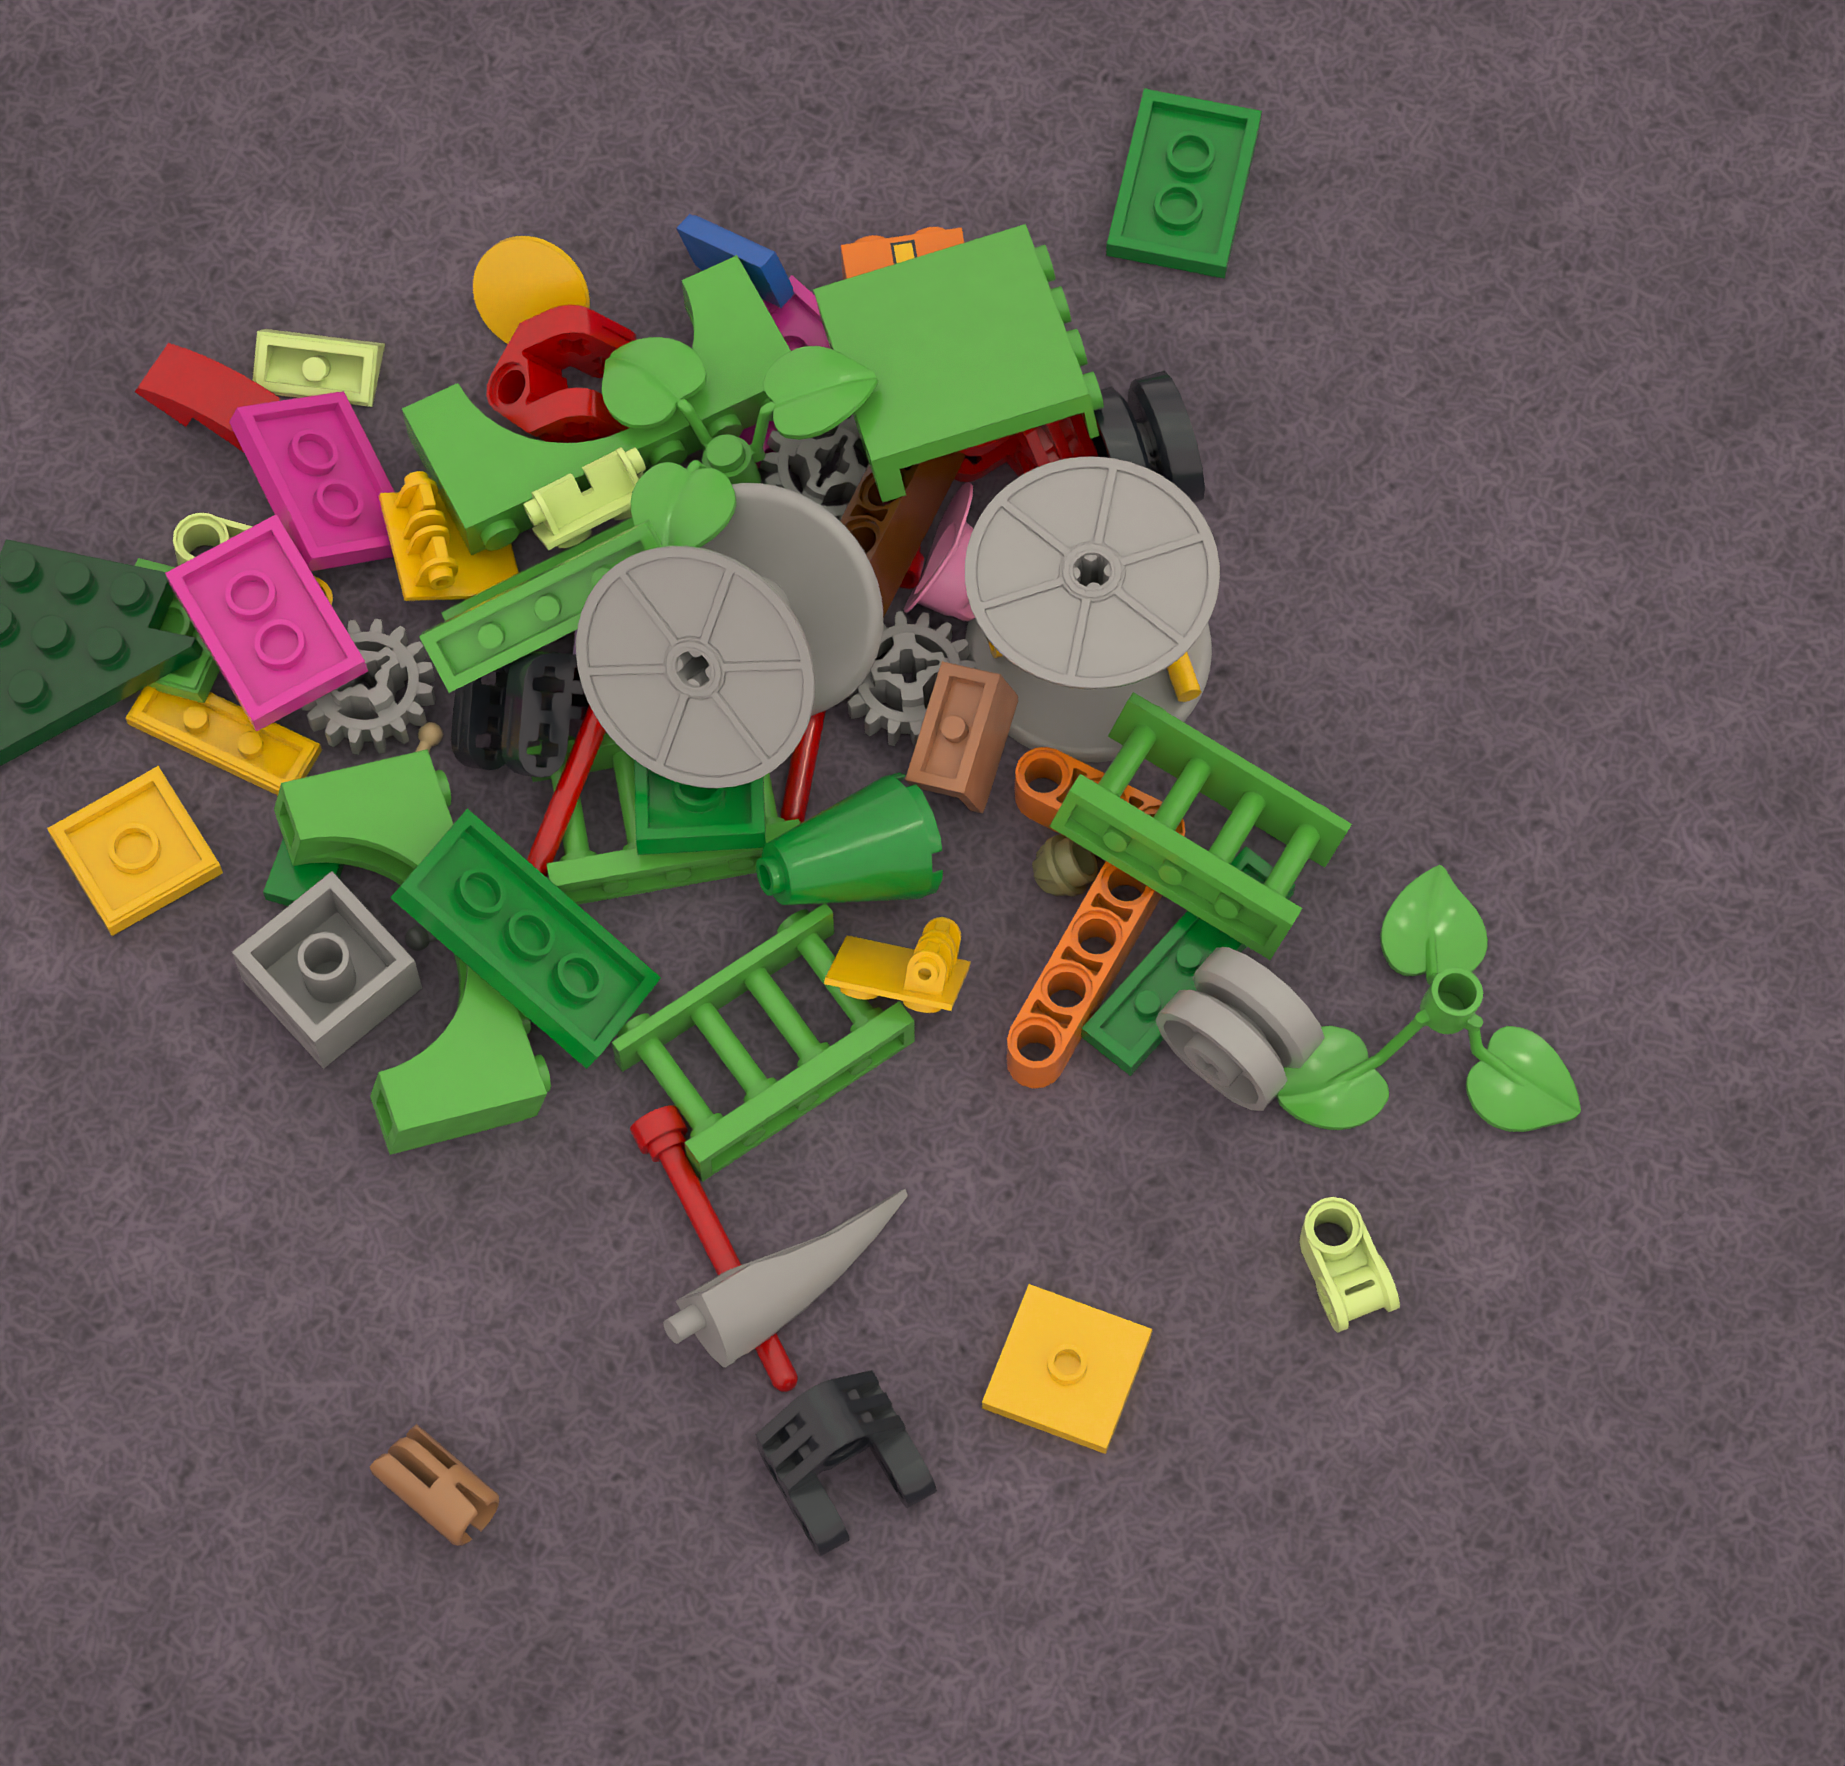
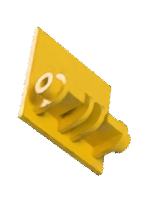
(430, 550)
(920, 977)

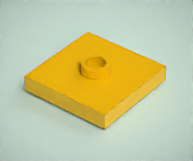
(135, 850)
(1067, 1368)

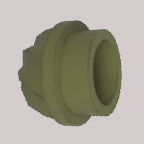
(1064, 867)

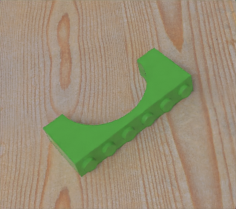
(491, 471)
(482, 1064)

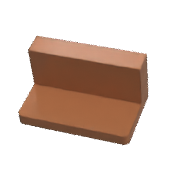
(963, 734)

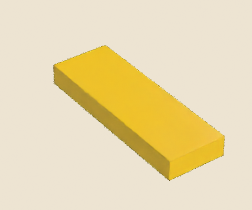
(225, 737)

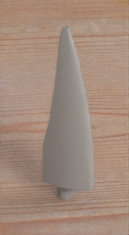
(762, 1296)

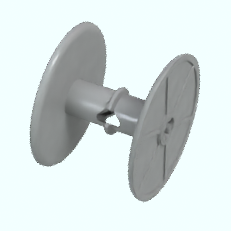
(1089, 592)
(731, 646)

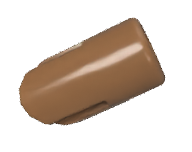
(436, 1485)

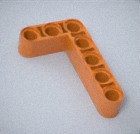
(1097, 916)

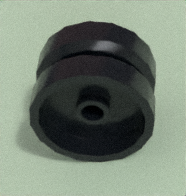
(1151, 432)

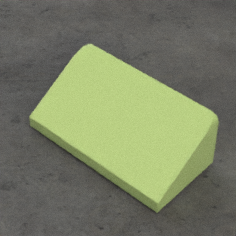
(317, 365)

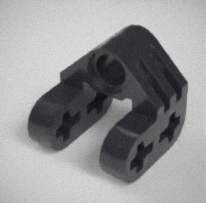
(526, 704)
(827, 1429)

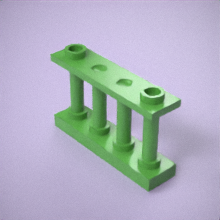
(528, 606)
(1175, 865)
(623, 873)
(768, 1102)

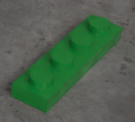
(1126, 1023)

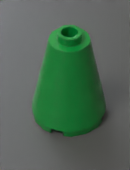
(857, 850)

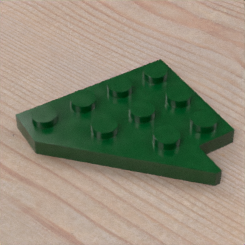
(77, 640)

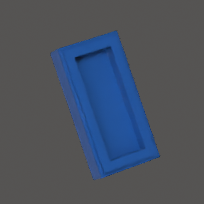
(712, 244)

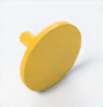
(523, 280)

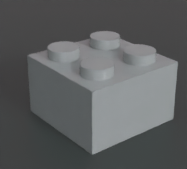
(327, 969)

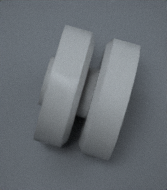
(1240, 1028)

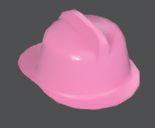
(943, 578)

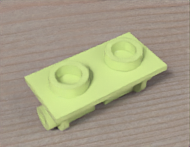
(572, 514)

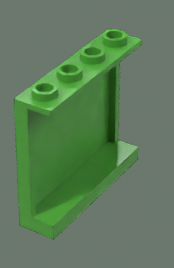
(960, 351)

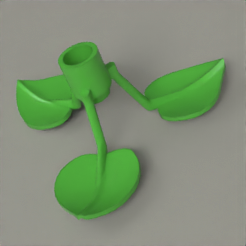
(654, 376)
(1437, 933)

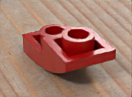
(200, 388)

